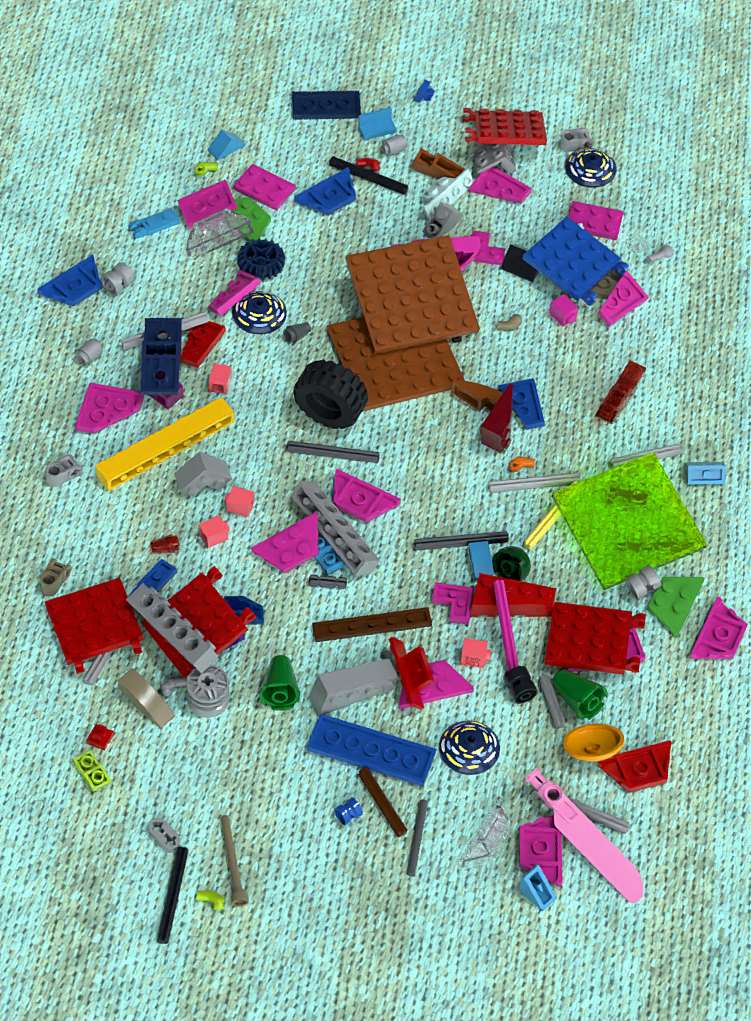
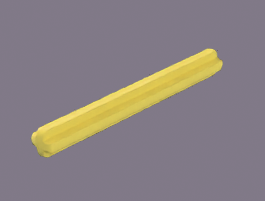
(542, 526)

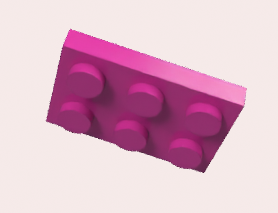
(264, 187)
(207, 202)
(597, 220)

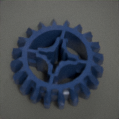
(261, 254)

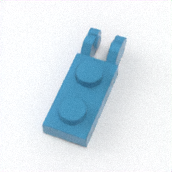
(154, 223)

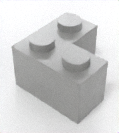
(202, 471)

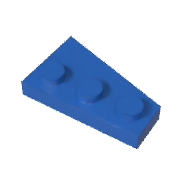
(526, 403)

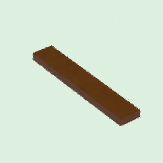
(371, 624)

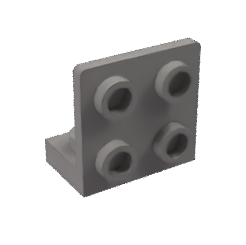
(494, 154)

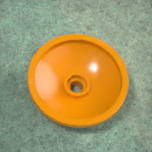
(593, 742)

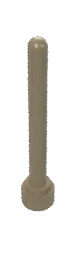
(239, 896)

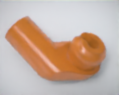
(520, 462)

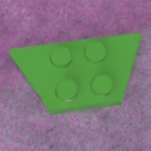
(257, 216)
(674, 601)

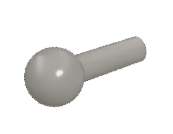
(666, 251)

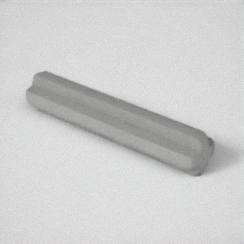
(552, 701)

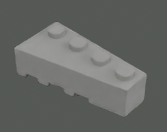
(352, 685)

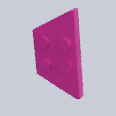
(361, 498)
(291, 545)
(720, 634)
(447, 684)
(542, 845)

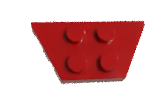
(639, 767)

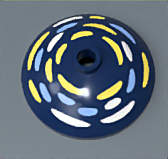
(590, 167)
(259, 313)
(467, 756)

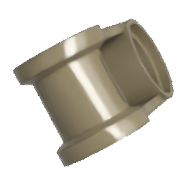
(54, 577)

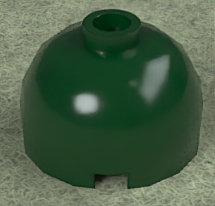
(512, 562)

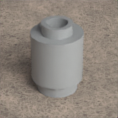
(394, 145)
(89, 351)

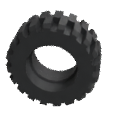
(330, 394)

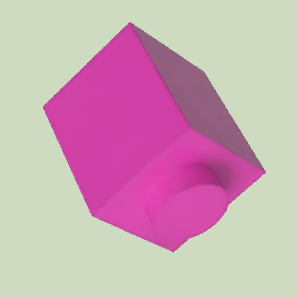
(563, 310)

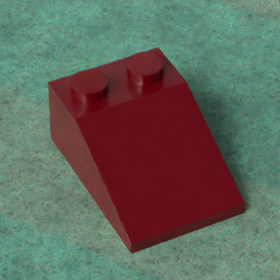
(497, 425)

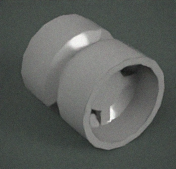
(117, 278)
(642, 582)

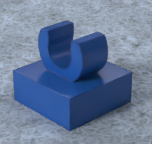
(424, 92)

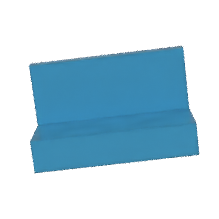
(376, 124)
(705, 472)

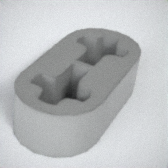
(160, 837)

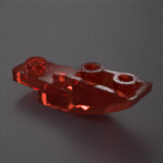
(621, 393)

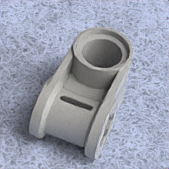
(574, 139)
(62, 471)

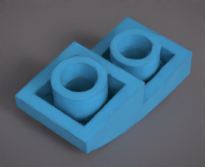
(327, 557)
(480, 558)

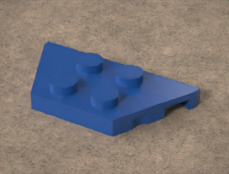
(329, 194)
(74, 284)

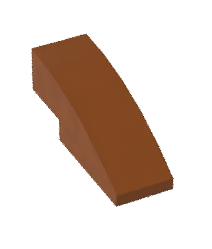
(435, 166)
(476, 394)

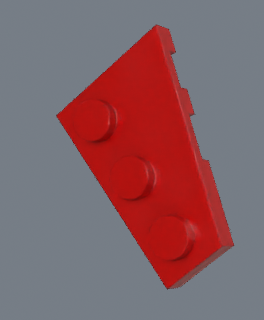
(201, 342)

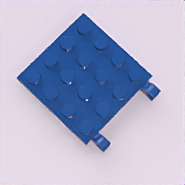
(573, 260)

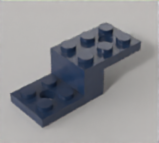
(161, 356)

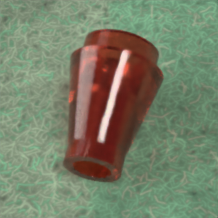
(167, 544)

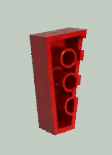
(522, 598)

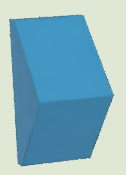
(225, 144)
(537, 888)

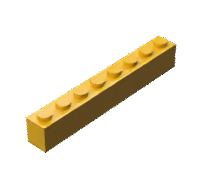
(164, 444)

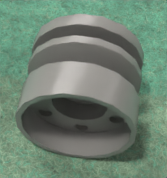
(208, 691)

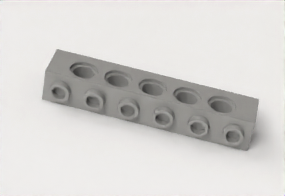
(335, 528)
(172, 628)

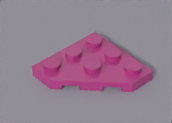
(106, 406)

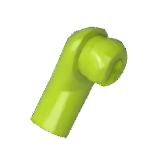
(203, 167)
(213, 896)

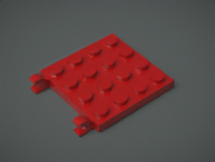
(506, 127)
(208, 613)
(94, 622)
(592, 638)

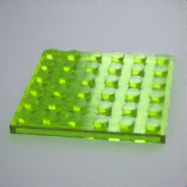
(628, 520)

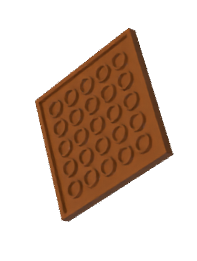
(412, 294)
(396, 373)

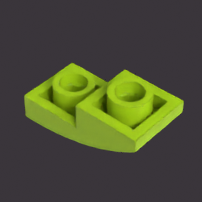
(91, 770)

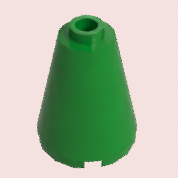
(280, 685)
(580, 693)

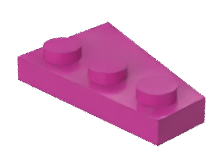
(500, 185)
(234, 294)
(622, 300)

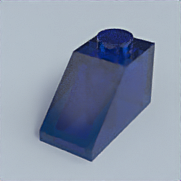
(239, 603)

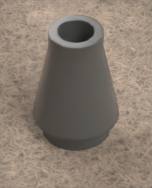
(295, 332)

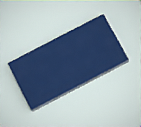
(326, 105)

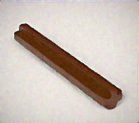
(382, 802)

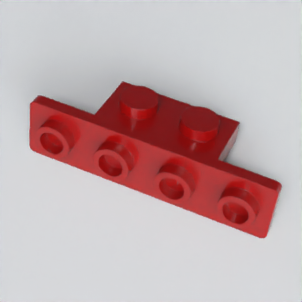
(413, 670)

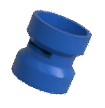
(349, 810)

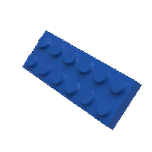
(371, 750)

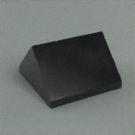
(516, 265)

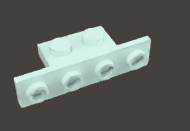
(446, 191)

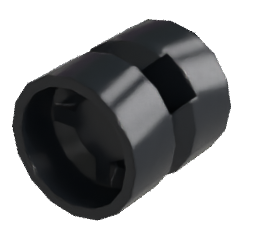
(520, 684)

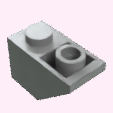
(442, 220)

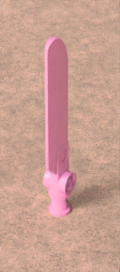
(589, 840)

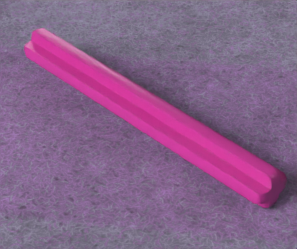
(505, 623)

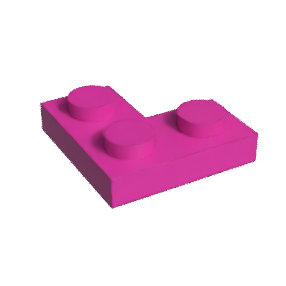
(487, 253)
(458, 597)

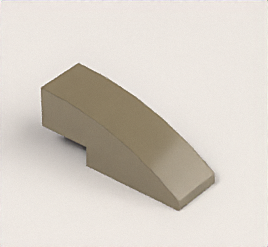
(145, 698)

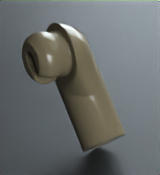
(511, 324)

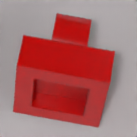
(100, 737)

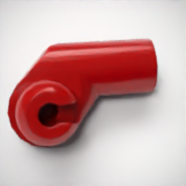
(364, 162)

